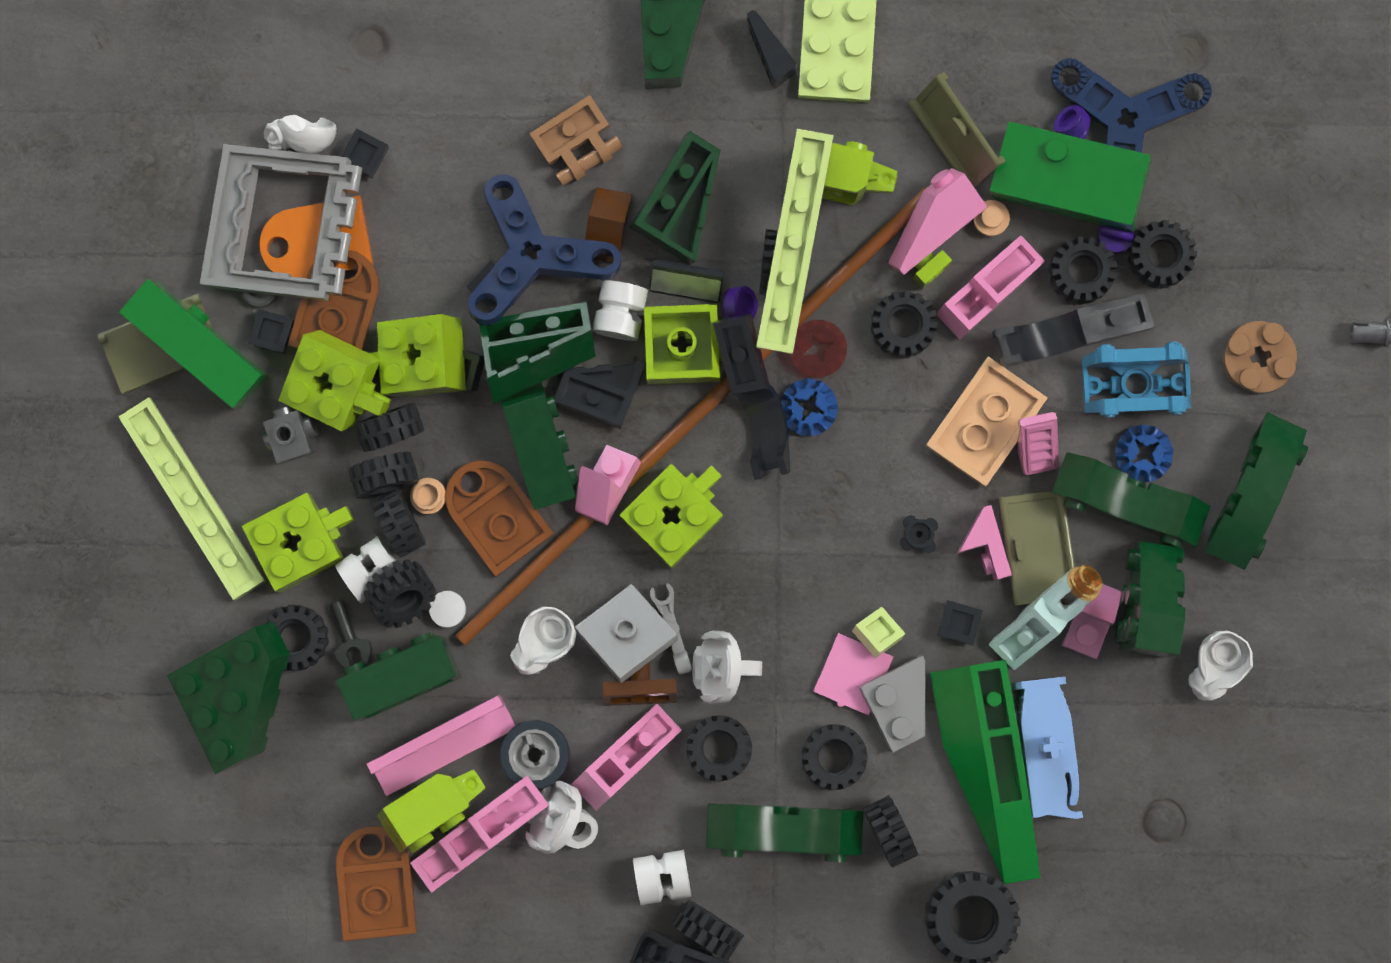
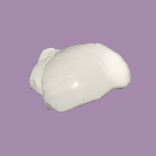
(299, 134)
(542, 640)
(1222, 664)

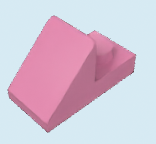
(605, 485)
(986, 533)
(1091, 625)

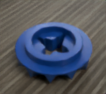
(825, 401)
(1127, 449)

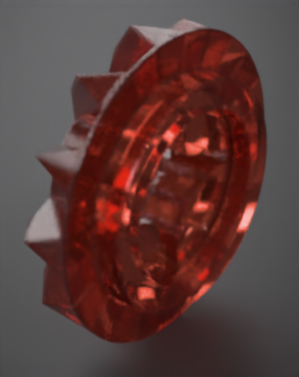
(833, 356)

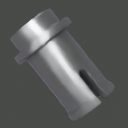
(1371, 332)

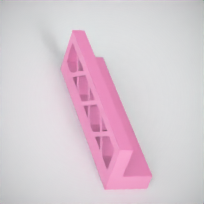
(442, 745)

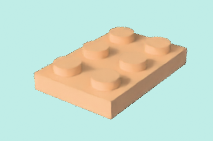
(985, 422)

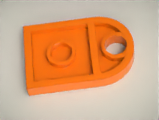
(301, 229)

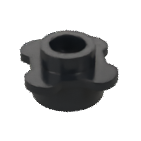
(928, 530)

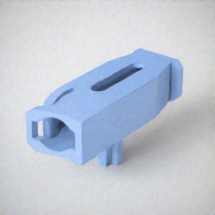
(1048, 748)

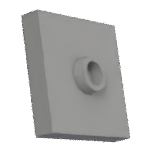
(626, 633)

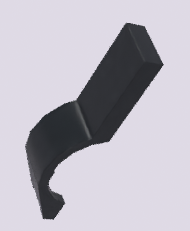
(1074, 329)
(751, 385)

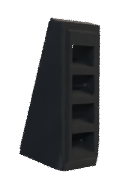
(774, 56)

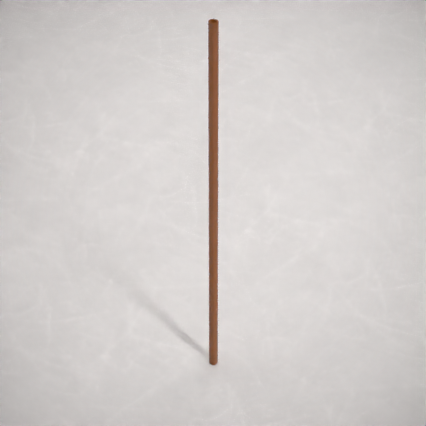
(683, 427)

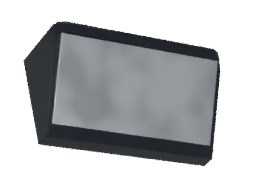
(686, 281)

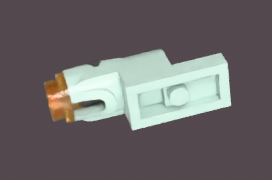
(1047, 615)

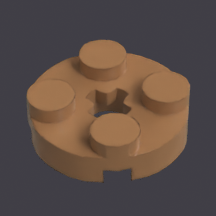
(1270, 339)

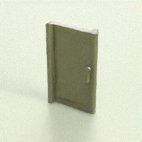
(955, 131)
(138, 359)
(1041, 543)

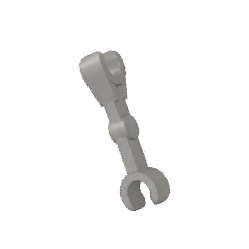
(666, 609)

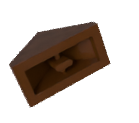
(608, 219)

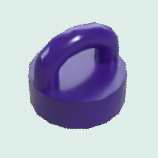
(1073, 122)
(1115, 238)
(739, 302)

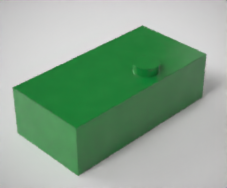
(1071, 176)
(193, 343)

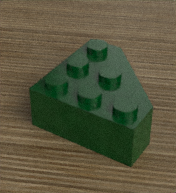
(1152, 614)
(233, 695)

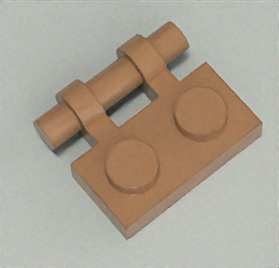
(570, 131)

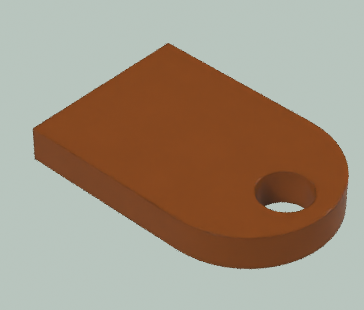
(343, 316)
(496, 517)
(375, 889)

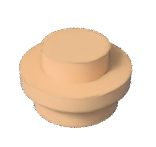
(993, 219)
(428, 496)

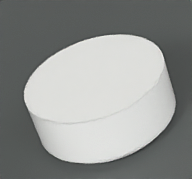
(448, 609)

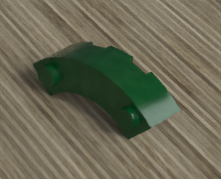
(1264, 478)
(1111, 493)
(784, 830)

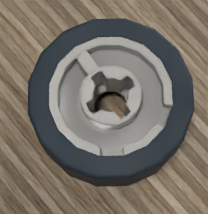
(538, 735)

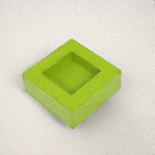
(931, 267)

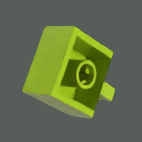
(854, 173)
(664, 328)
(421, 356)
(328, 360)
(673, 492)
(317, 546)
(428, 807)

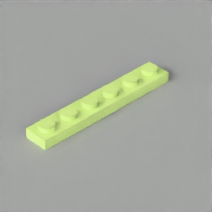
(794, 241)
(192, 499)

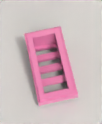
(1038, 443)

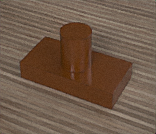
(640, 690)

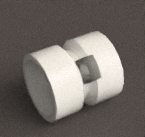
(620, 310)
(355, 568)
(649, 882)

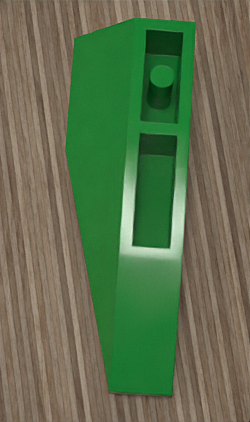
(987, 758)

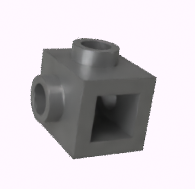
(293, 446)

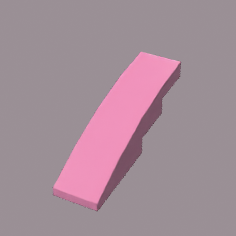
(479, 833)

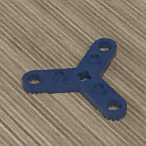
(1106, 102)
(555, 256)

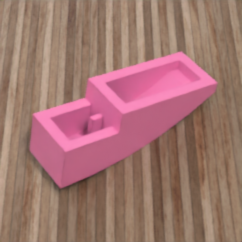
(990, 287)

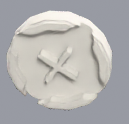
(719, 667)
(557, 822)

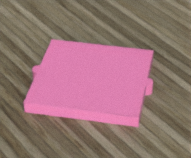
(846, 669)

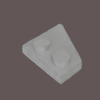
(898, 703)

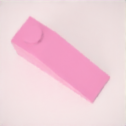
(937, 216)
(626, 757)

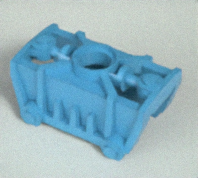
(1143, 363)

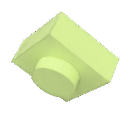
(878, 632)

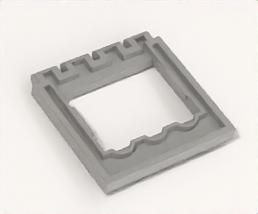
(233, 213)

